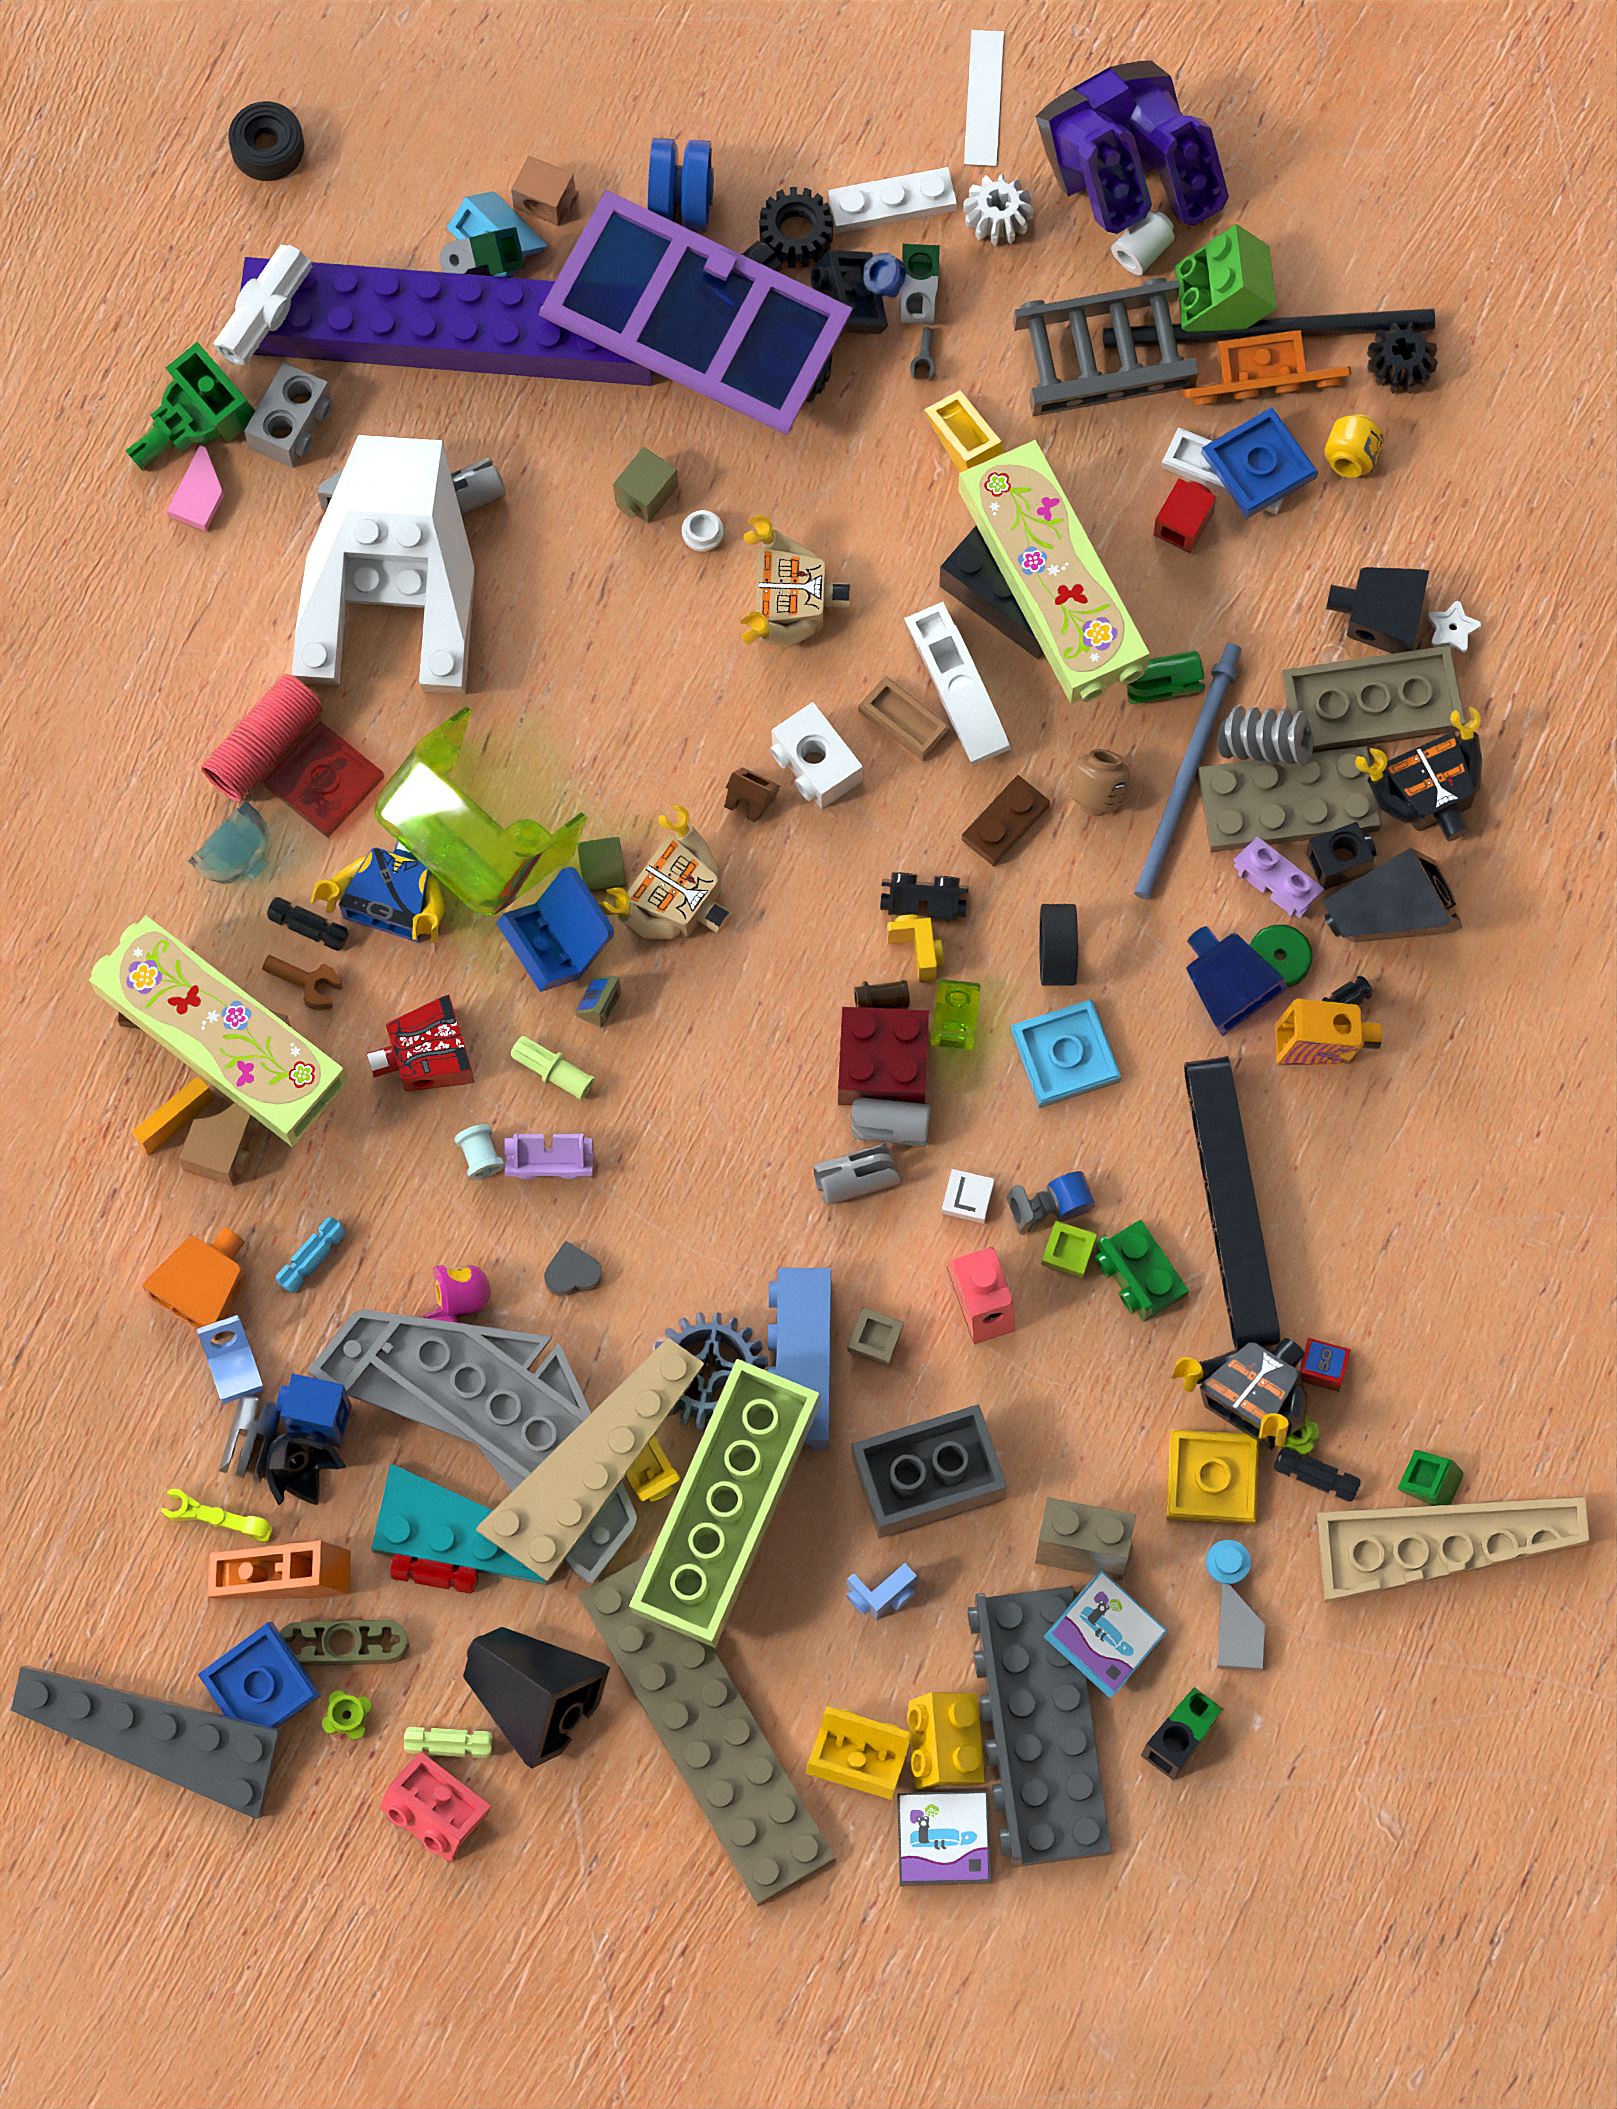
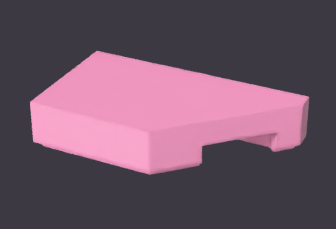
(197, 494)

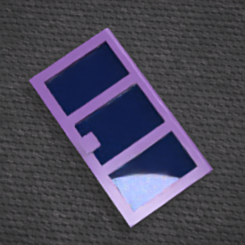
(696, 312)

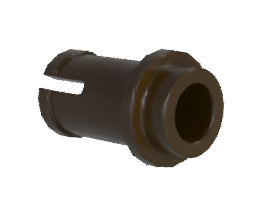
(882, 995)

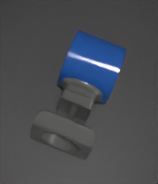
(1065, 1197)

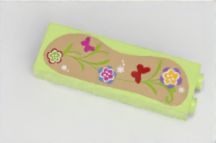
(1054, 572)
(218, 1030)

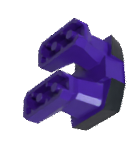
(1118, 130)

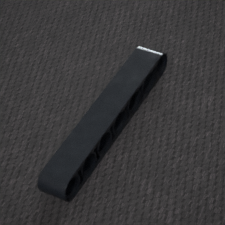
(1231, 1202)

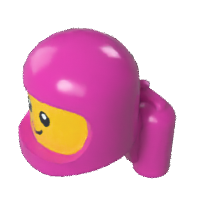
(459, 1292)

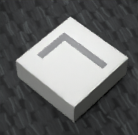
(967, 1196)

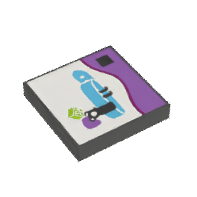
(943, 1838)

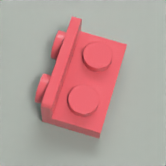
(433, 1806)

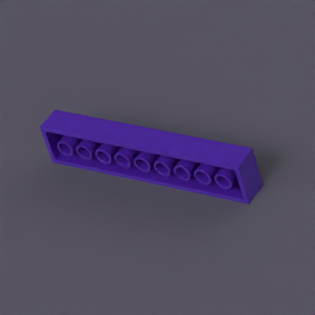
(435, 324)

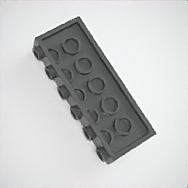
(1039, 1731)

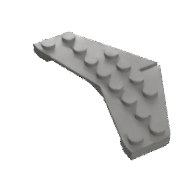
(479, 1390)

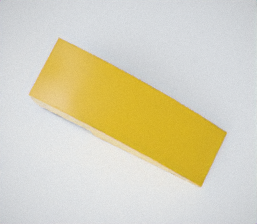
(963, 432)

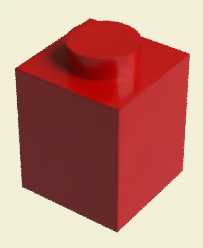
(1185, 514)

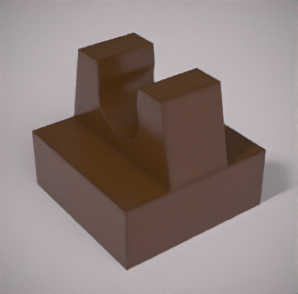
(753, 788)

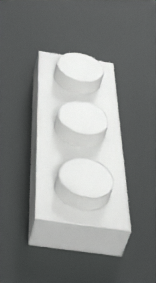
(892, 200)

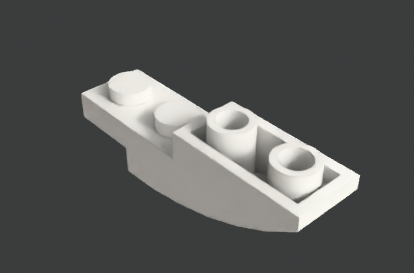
(958, 683)

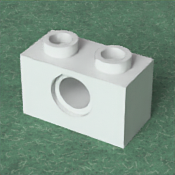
(808, 733)

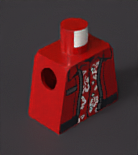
(425, 1049)

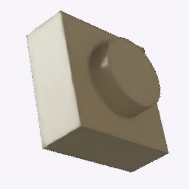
(875, 1336)

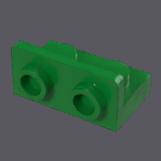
(1141, 1271)

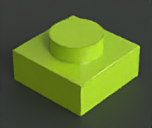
(1069, 1249)

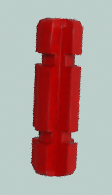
(433, 1573)

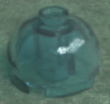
(235, 847)

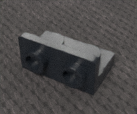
(841, 278)

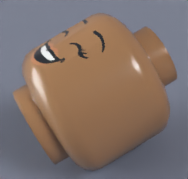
(1099, 782)

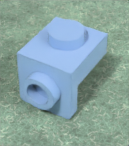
(893, 1592)

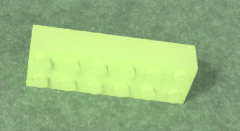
(725, 1503)

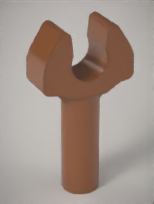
(306, 980)

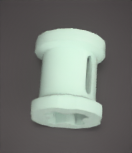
(479, 1152)

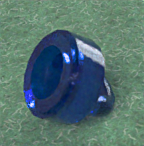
(884, 275)

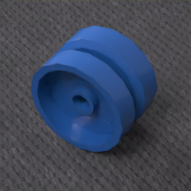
(682, 185)

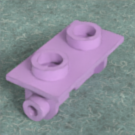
(1269, 869)
(569, 1158)

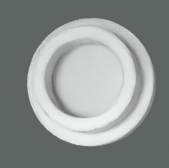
(702, 531)

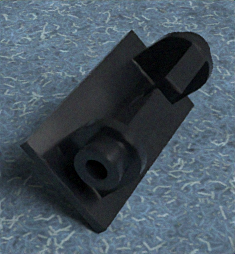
(907, 893)

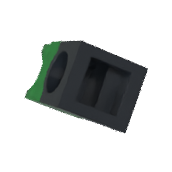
(1181, 1733)

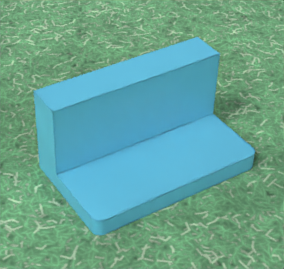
(491, 213)

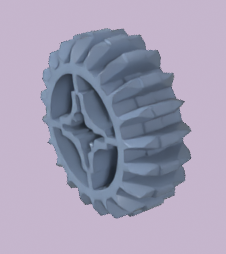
(713, 1334)

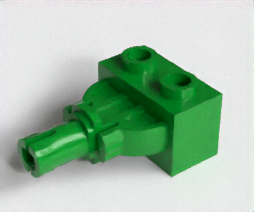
(193, 409)

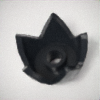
(295, 1465)

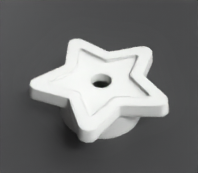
(1444, 636)

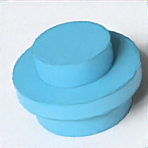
(1228, 1562)

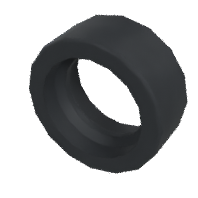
(1058, 944)

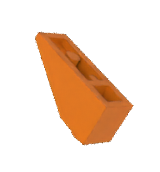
(280, 1572)

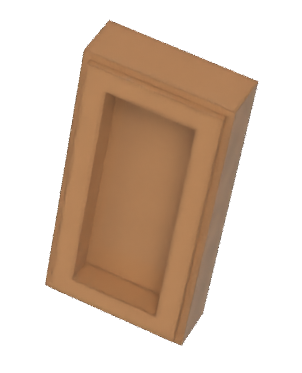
(904, 718)

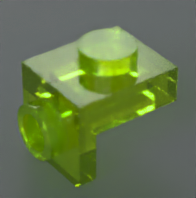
(955, 1014)

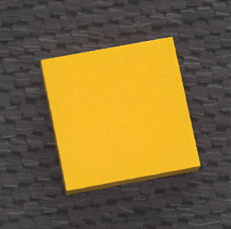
(1212, 1477)

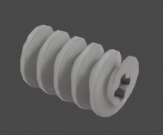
(1266, 736)

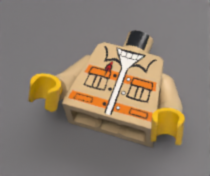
(788, 589)
(673, 888)

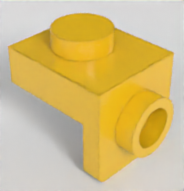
(927, 951)
(652, 1473)

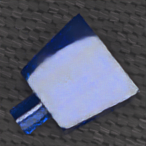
(1231, 978)

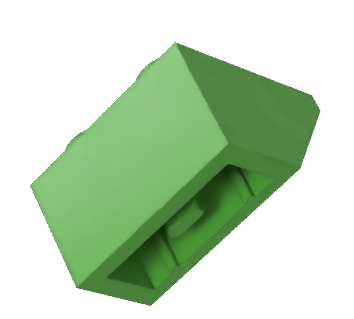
(1226, 283)

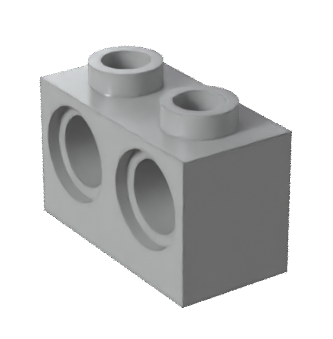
(279, 413)

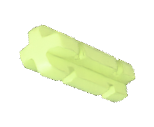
(448, 1742)

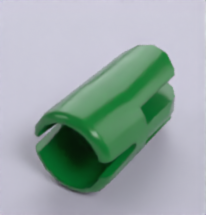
(1168, 678)

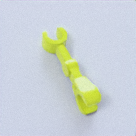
(251, 1527)

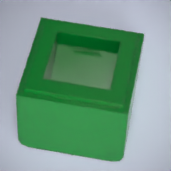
(1431, 1478)

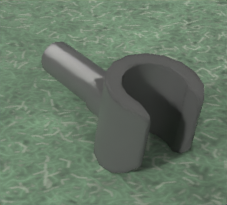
(924, 356)

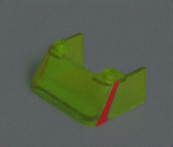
(457, 838)

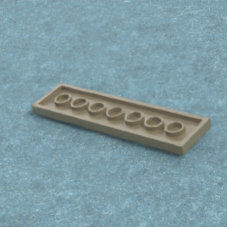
(711, 1741)

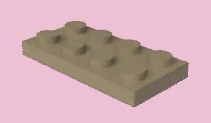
(1376, 697)
(1286, 800)

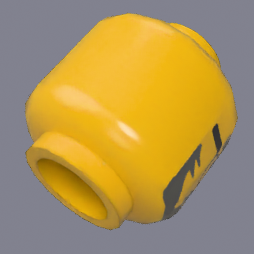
(1354, 445)

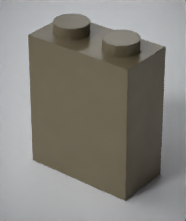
(1085, 1538)

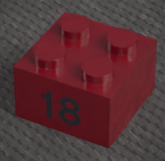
(883, 1054)

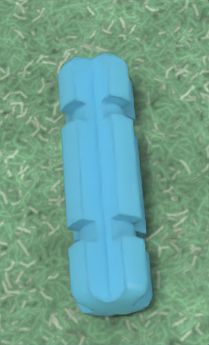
(310, 1255)

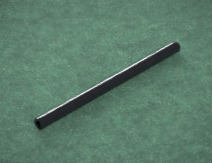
(1309, 325)

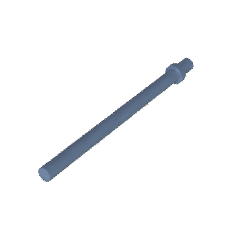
(1223, 674)

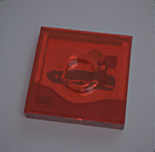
(324, 779)

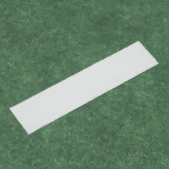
(983, 98)

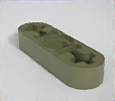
(375, 1632)

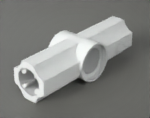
(263, 304)

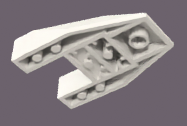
(392, 542)

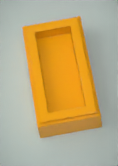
(173, 1115)

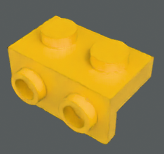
(946, 1740)
(859, 1752)

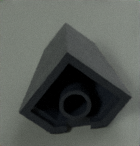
(1394, 901)
(533, 1690)

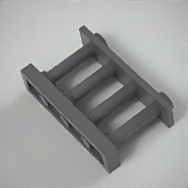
(1092, 386)

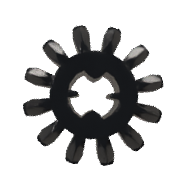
(1402, 357)

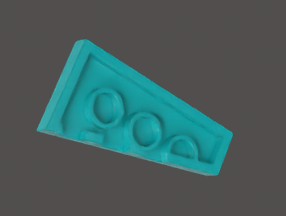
(439, 1526)

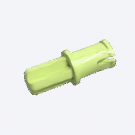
(552, 1067)

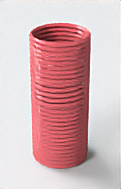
(268, 733)

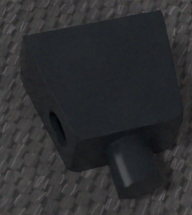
(1383, 607)

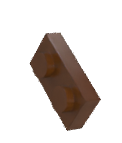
(1005, 820)

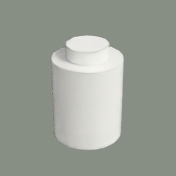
(1143, 242)

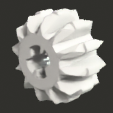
(998, 209)

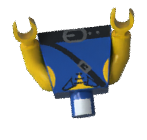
(387, 894)

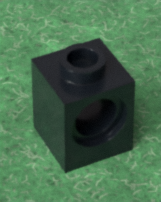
(1331, 870)

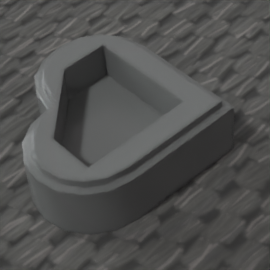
(572, 1270)

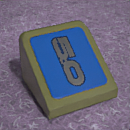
(599, 1000)

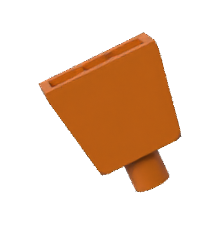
(199, 1280)

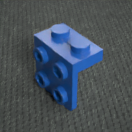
(559, 932)

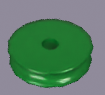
(1289, 942)

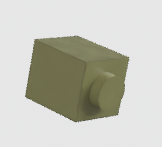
(645, 485)

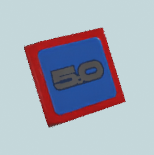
(1324, 1364)

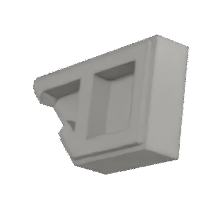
(1239, 1634)

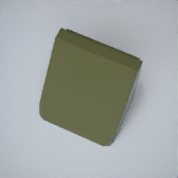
(602, 864)

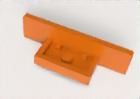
(1261, 363)

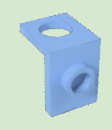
(231, 1361)

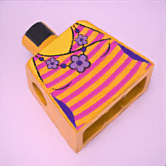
(1323, 1033)

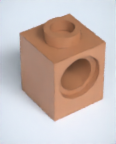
(544, 191)

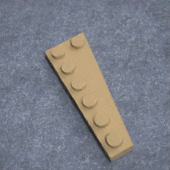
(569, 1488)
(1412, 1545)

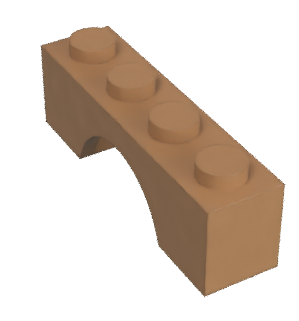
(219, 1143)

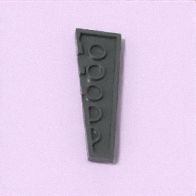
(183, 1744)

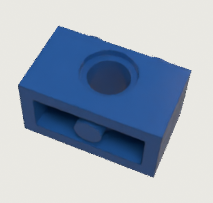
(315, 1408)

